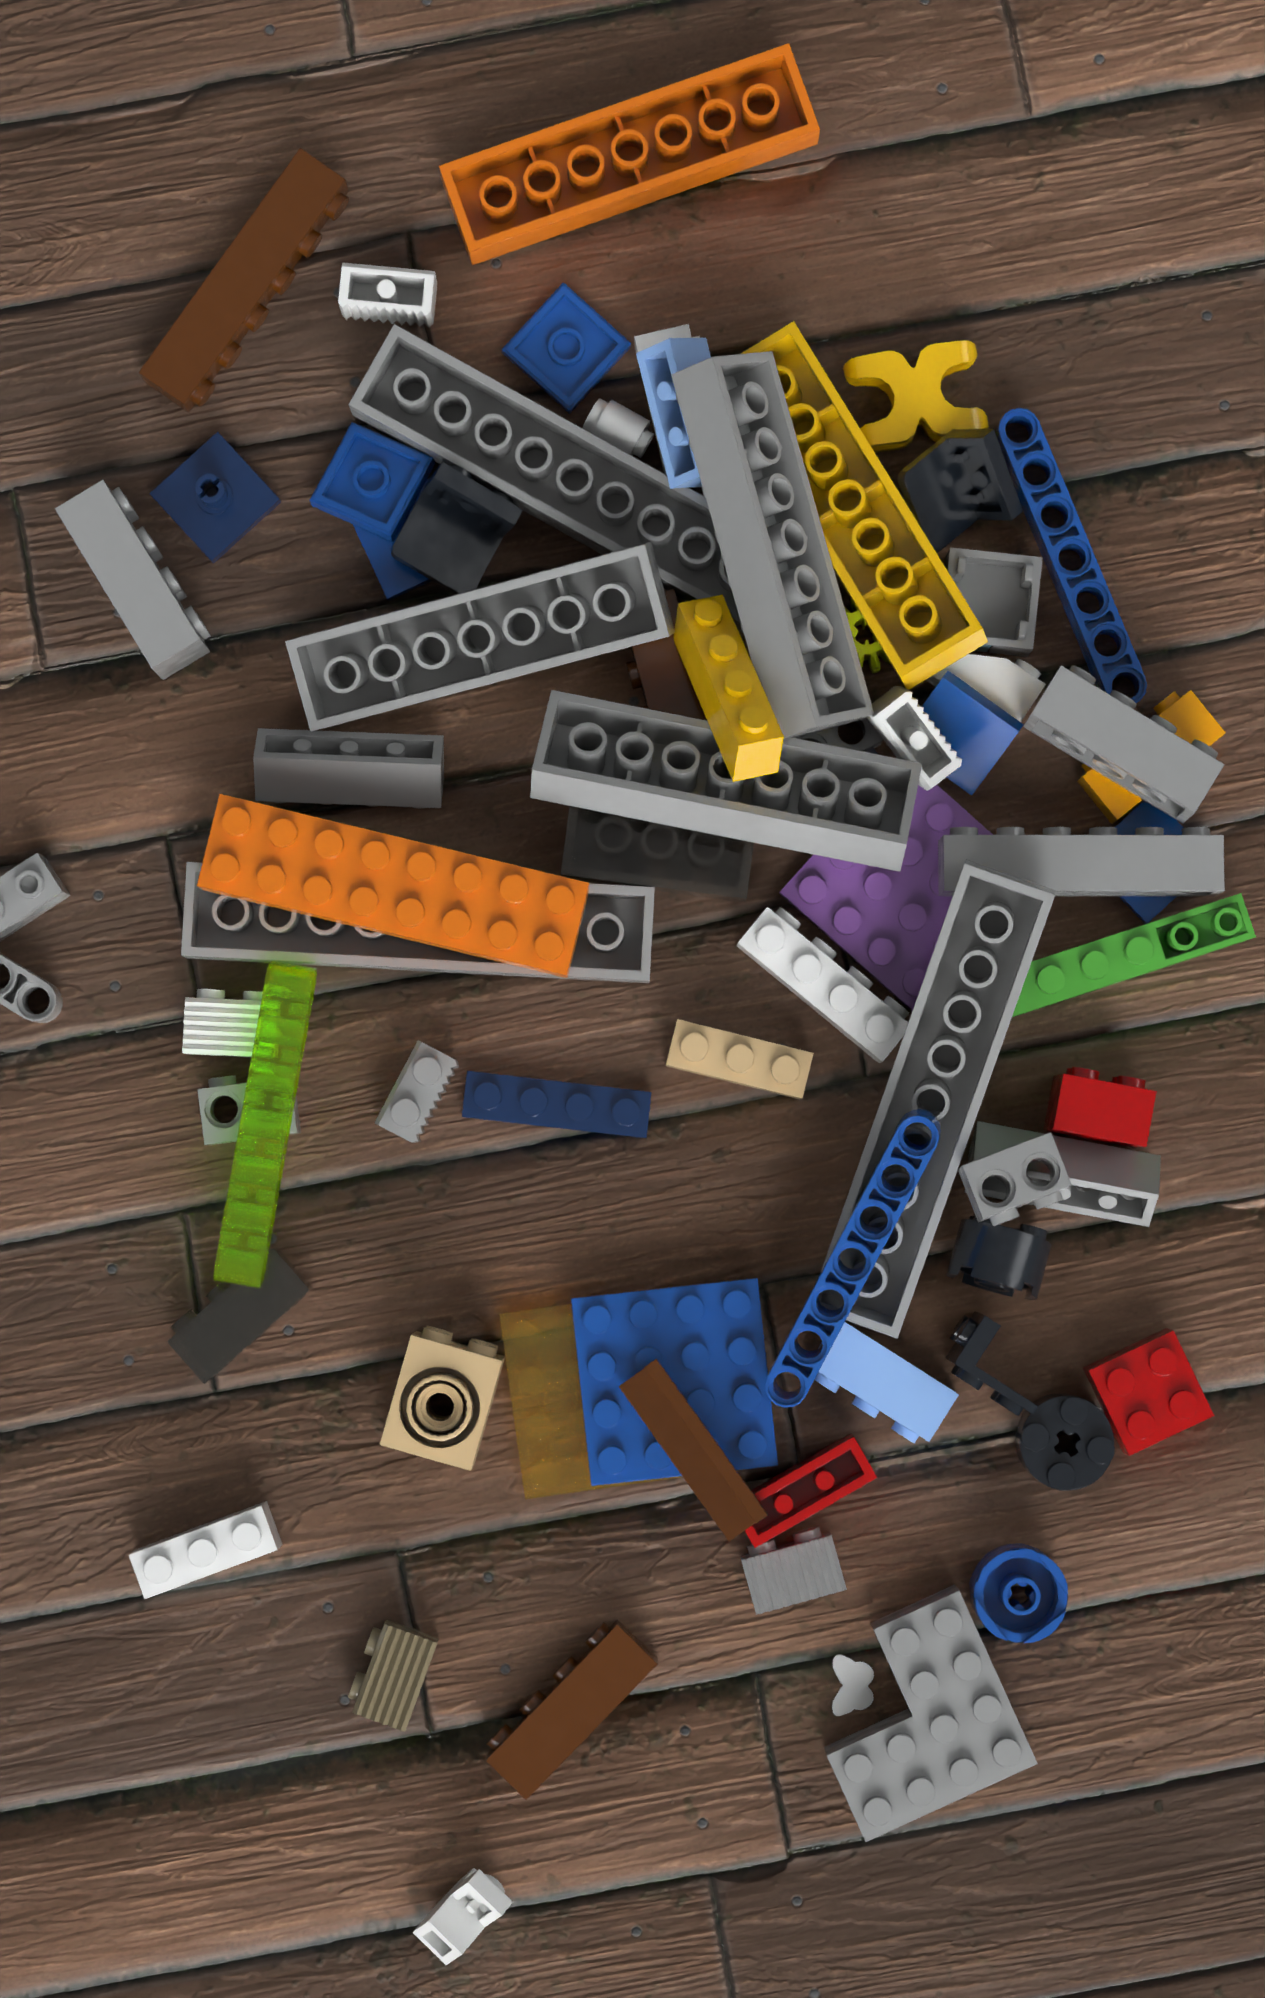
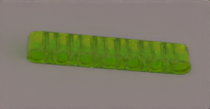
(265, 1124)

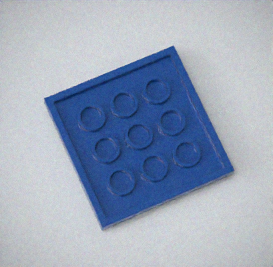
(708, 1345)

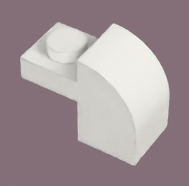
(462, 1915)

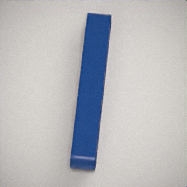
(1069, 537)
(849, 1281)

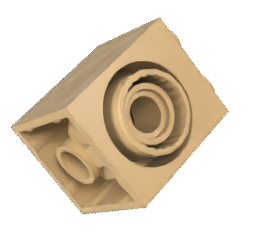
(447, 1367)

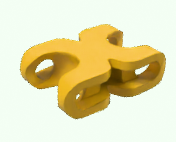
(915, 393)

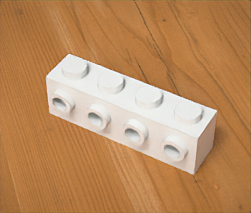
(823, 985)

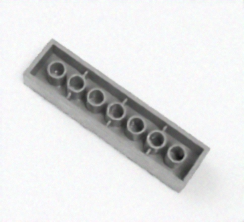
(772, 542)
(480, 637)
(674, 775)

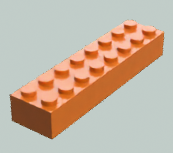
(630, 154)
(393, 885)

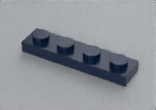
(556, 1104)

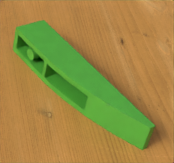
(1135, 953)

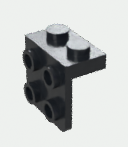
(959, 483)
(454, 529)
(971, 1341)

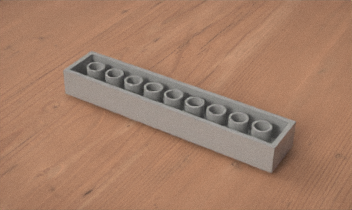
(541, 462)
(610, 945)
(943, 1070)

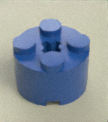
(1045, 1595)

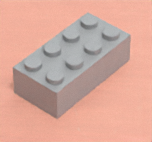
(132, 580)
(1124, 744)

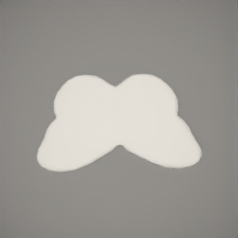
(855, 1681)

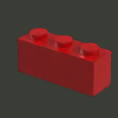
(810, 1487)

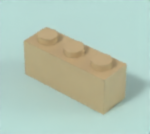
(739, 1059)

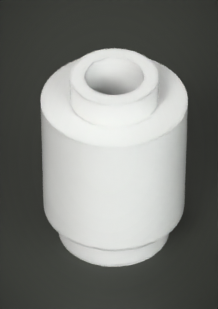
(619, 427)

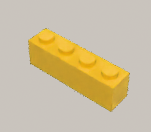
(728, 688)

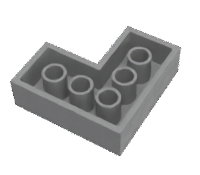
(951, 1736)

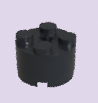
(1000, 1257)
(1091, 1446)

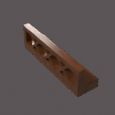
(693, 1450)

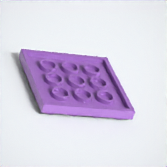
(885, 915)

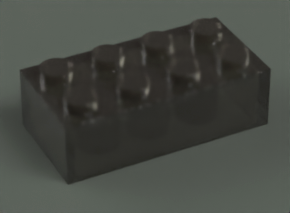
(656, 855)

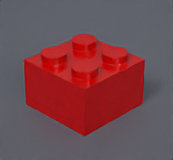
(1100, 1109)
(1148, 1391)

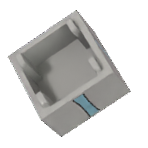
(1001, 594)

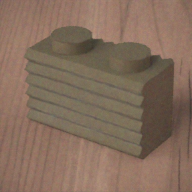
(394, 1674)

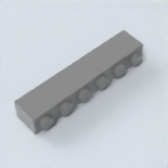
(1093, 862)

